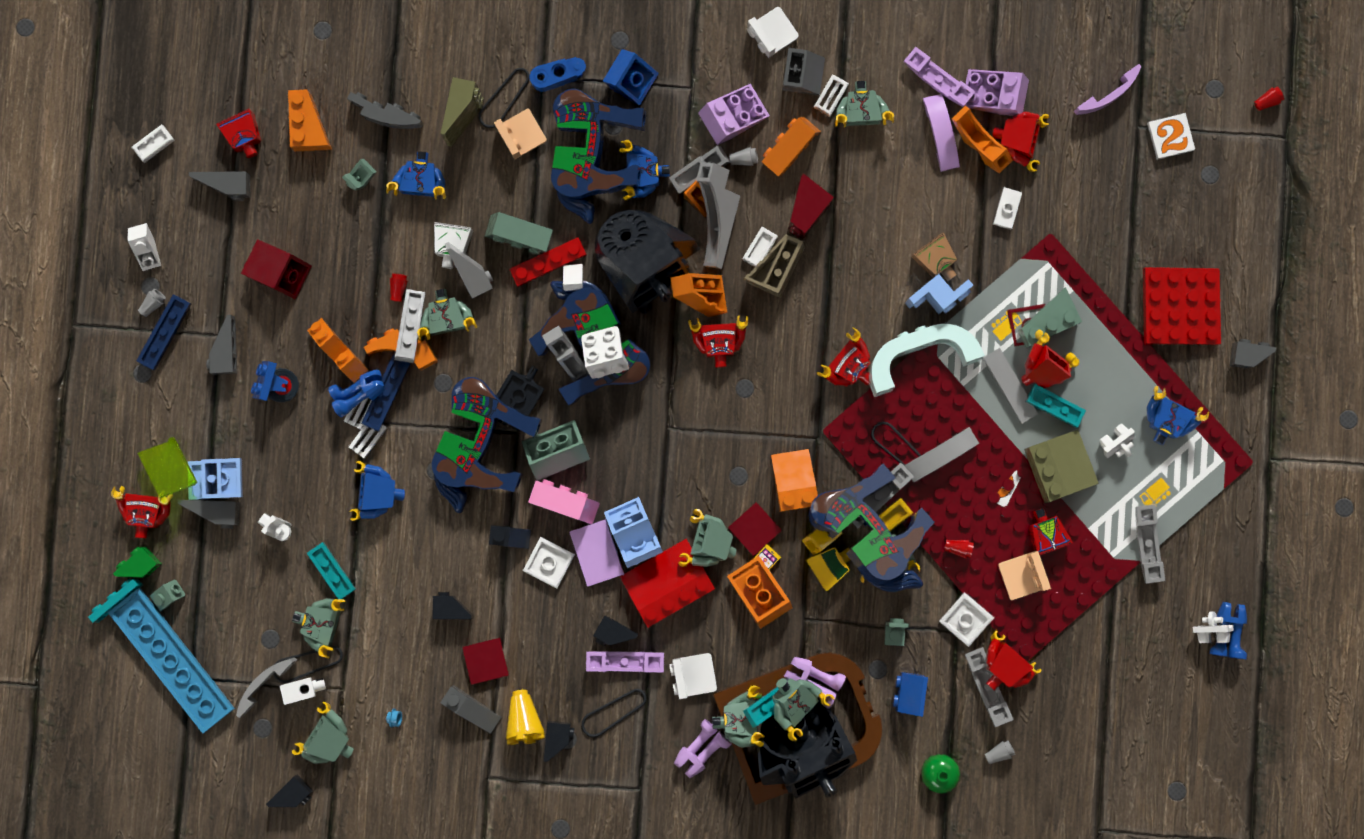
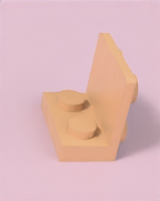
(521, 133)
(1024, 575)

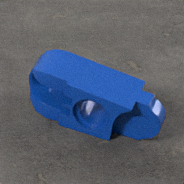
(573, 69)

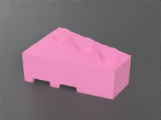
(563, 501)

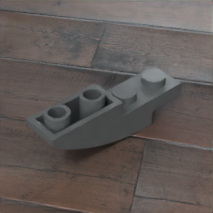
(390, 116)

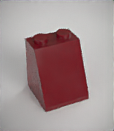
(808, 207)
(276, 269)

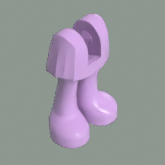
(833, 681)
(698, 761)

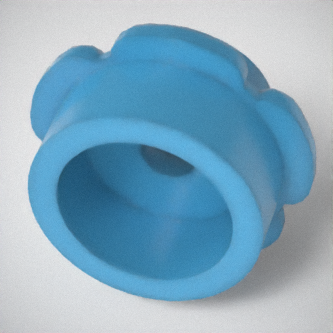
(394, 718)

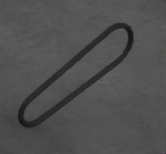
(497, 91)
(887, 451)
(311, 672)
(619, 720)

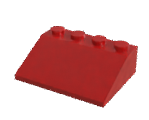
(664, 586)

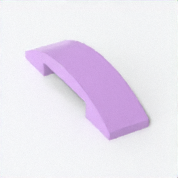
(938, 78)
(1092, 105)
(942, 132)
(624, 661)

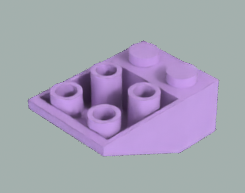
(997, 91)
(733, 113)

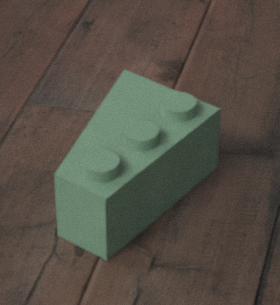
(518, 233)
(1053, 318)

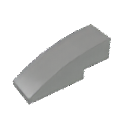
(687, 176)
(565, 353)

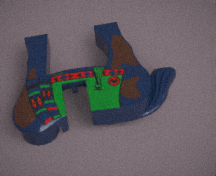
(576, 169)
(584, 313)
(458, 459)
(878, 555)

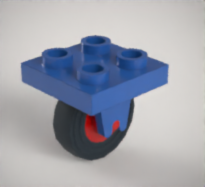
(274, 383)

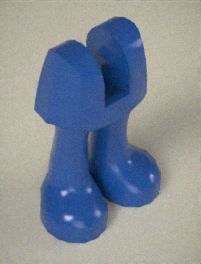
(345, 401)
(1237, 621)

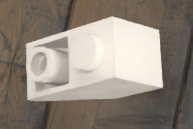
(143, 246)

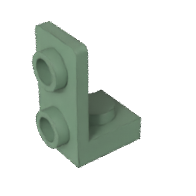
(895, 632)

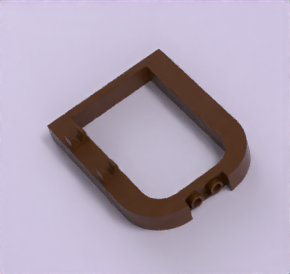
(825, 662)

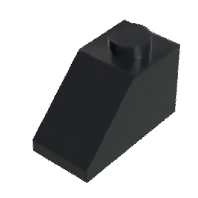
(509, 537)
(449, 607)
(613, 632)
(557, 737)
(292, 794)

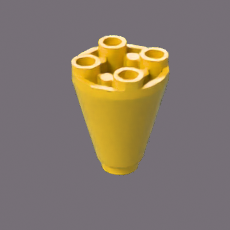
(523, 720)

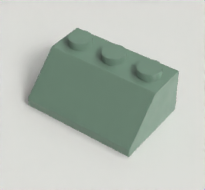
(555, 450)

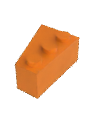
(305, 123)
(790, 145)
(700, 292)

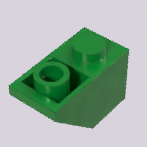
(140, 564)

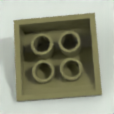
(461, 108)
(1061, 466)

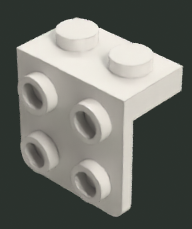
(772, 31)
(603, 352)
(693, 675)

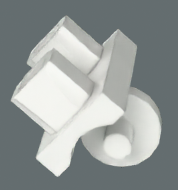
(1124, 437)
(275, 527)
(1222, 631)

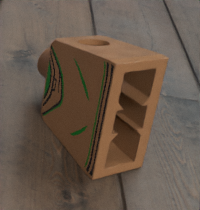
(937, 258)

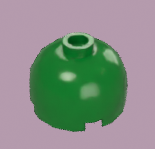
(940, 773)

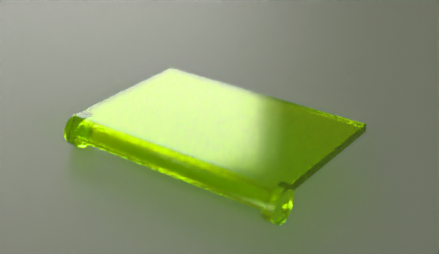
(167, 468)

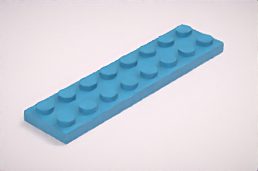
(171, 660)

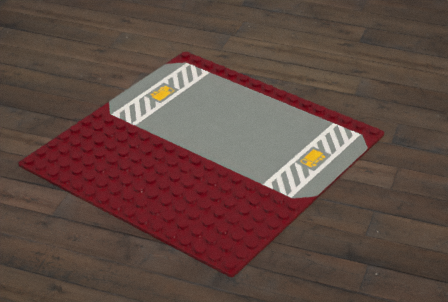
(1112, 383)

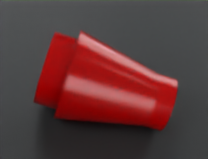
(1270, 98)
(397, 286)
(959, 547)

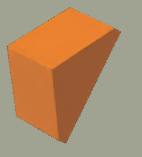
(695, 198)

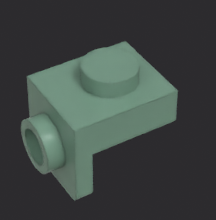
(359, 175)
(167, 594)

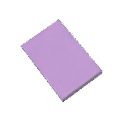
(596, 553)

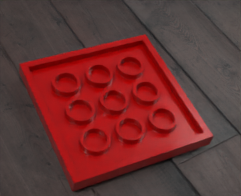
(1181, 306)

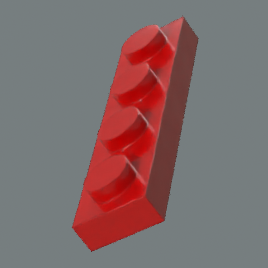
(548, 262)

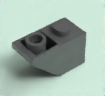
(1249, 355)

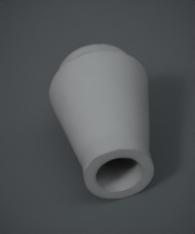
(744, 157)
(152, 301)
(1001, 752)

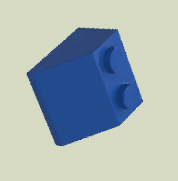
(630, 76)
(910, 693)

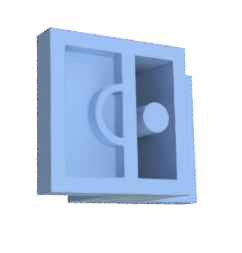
(939, 295)
(216, 479)
(633, 532)

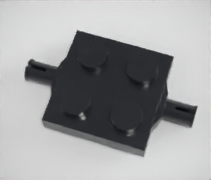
(520, 392)

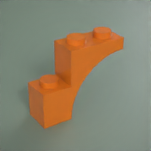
(978, 138)
(337, 350)
(423, 356)

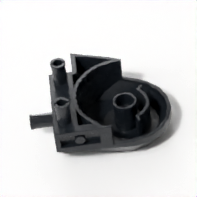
(642, 256)
(810, 760)

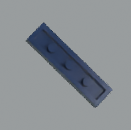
(163, 332)
(381, 405)

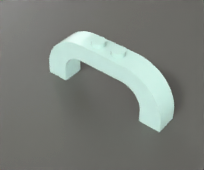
(952, 335)

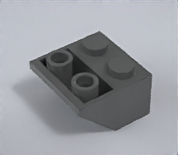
(803, 72)

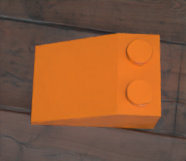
(794, 479)
(760, 592)

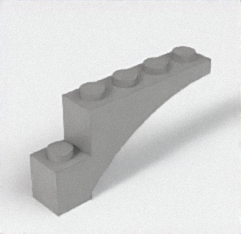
(720, 210)

